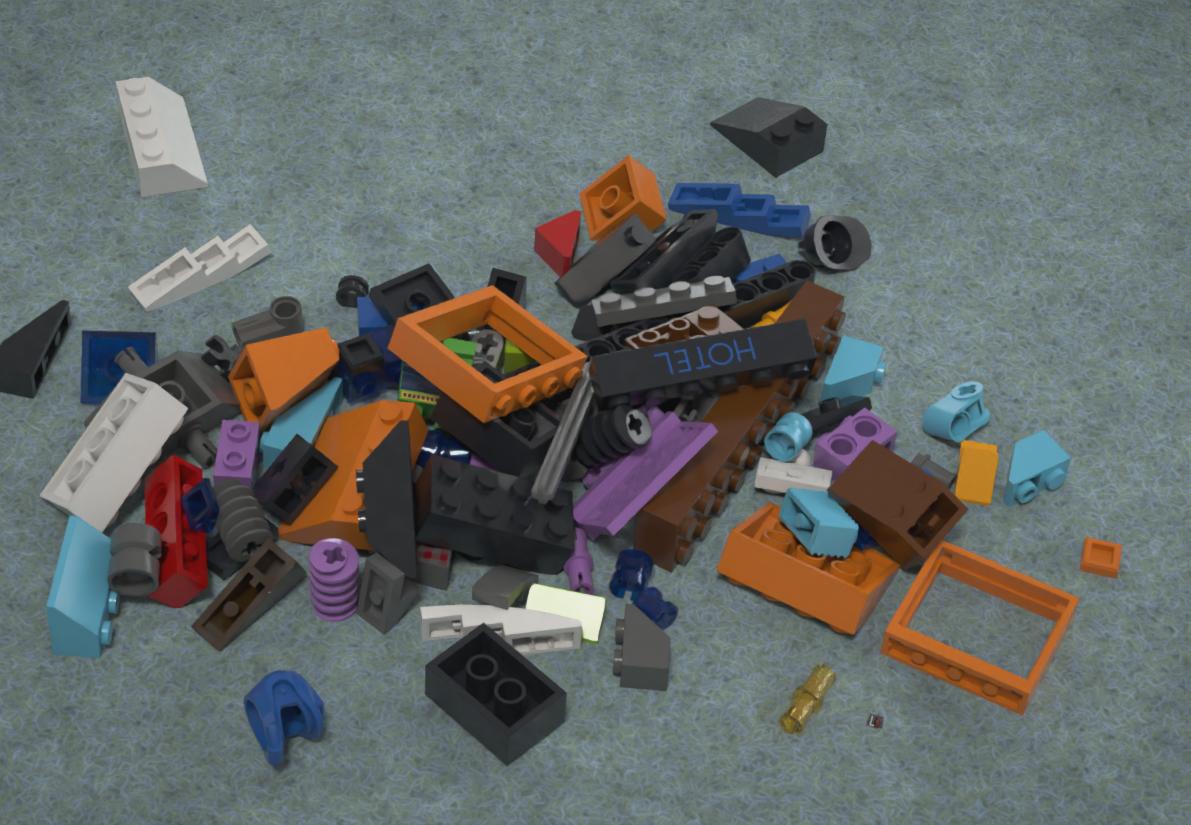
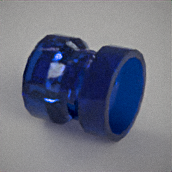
(631, 573)

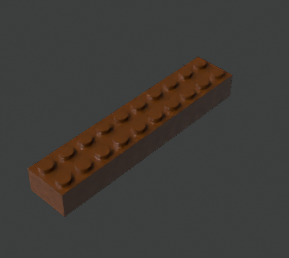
(743, 418)

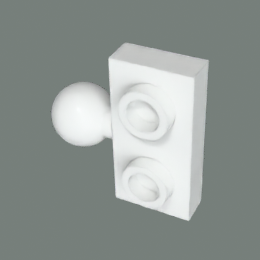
(779, 476)

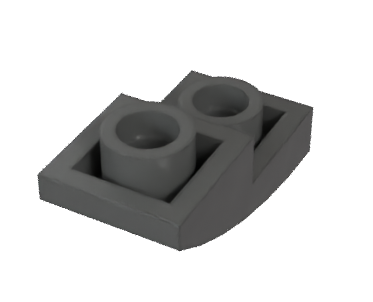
(503, 586)

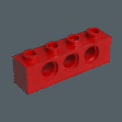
(183, 550)

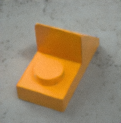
(976, 472)

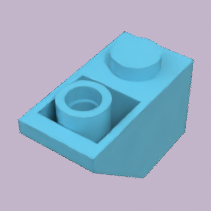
(1035, 466)

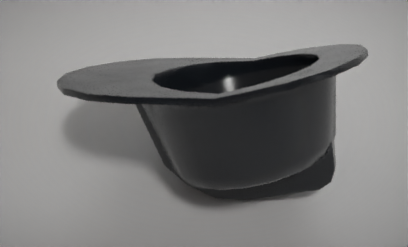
(837, 243)

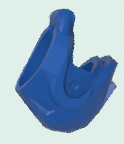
(282, 708)

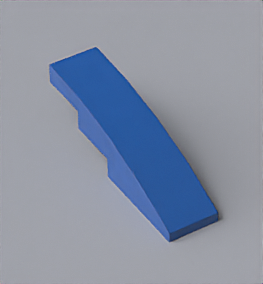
(747, 211)

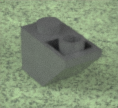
(644, 652)

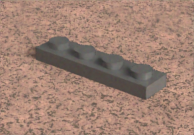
(653, 303)

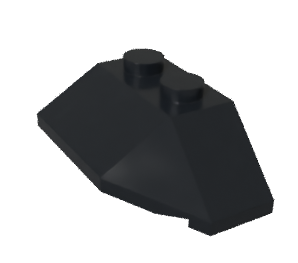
(668, 253)
(389, 500)

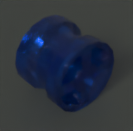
(656, 608)

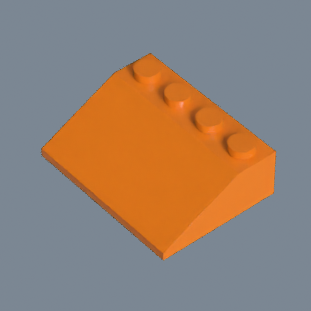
(347, 442)
(833, 589)

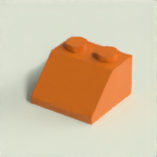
(619, 194)

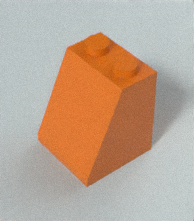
(281, 373)

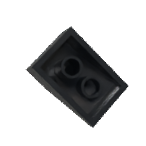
(774, 133)

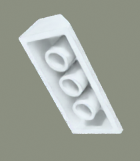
(159, 137)
(115, 451)

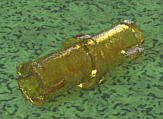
(807, 699)

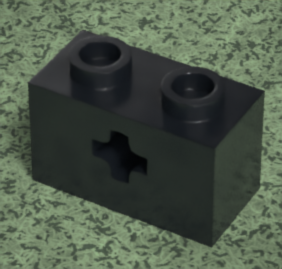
(293, 479)

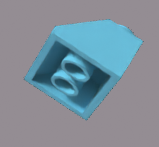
(80, 593)

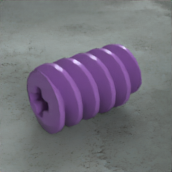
(334, 579)

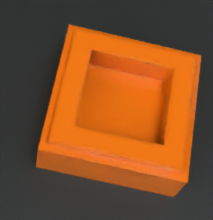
(1100, 557)

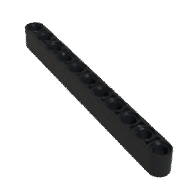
(754, 299)

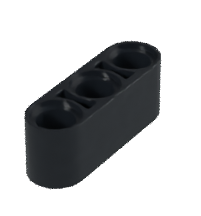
(721, 255)

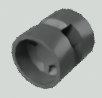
(135, 559)

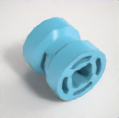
(788, 437)

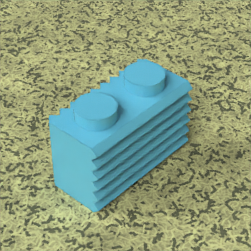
(818, 522)

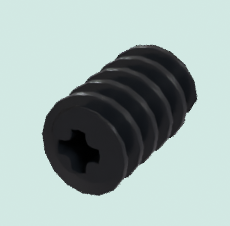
(612, 435)

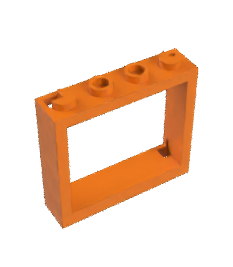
(418, 344)
(957, 666)

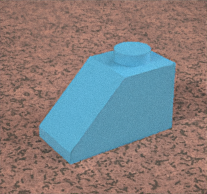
(854, 369)

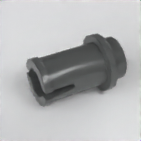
(938, 472)

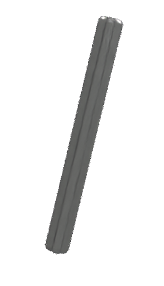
(564, 439)

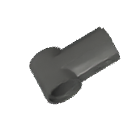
(280, 320)

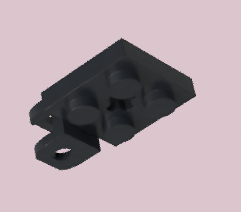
(420, 285)

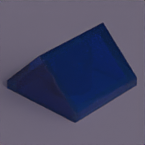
(99, 351)

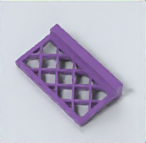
(639, 475)

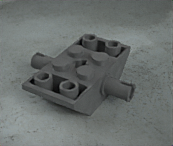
(195, 386)

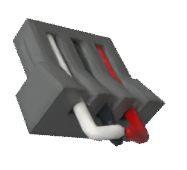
(875, 722)

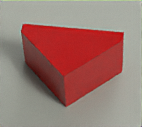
(558, 241)

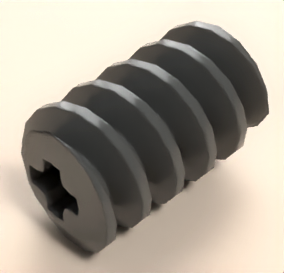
(240, 520)

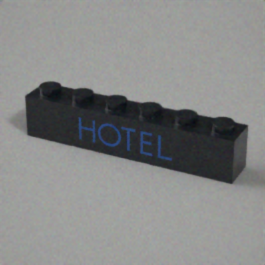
(703, 365)

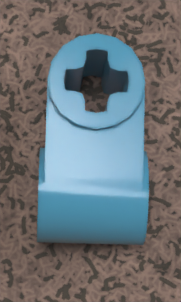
(957, 413)

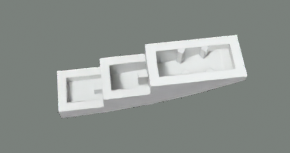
(193, 272)
(522, 628)

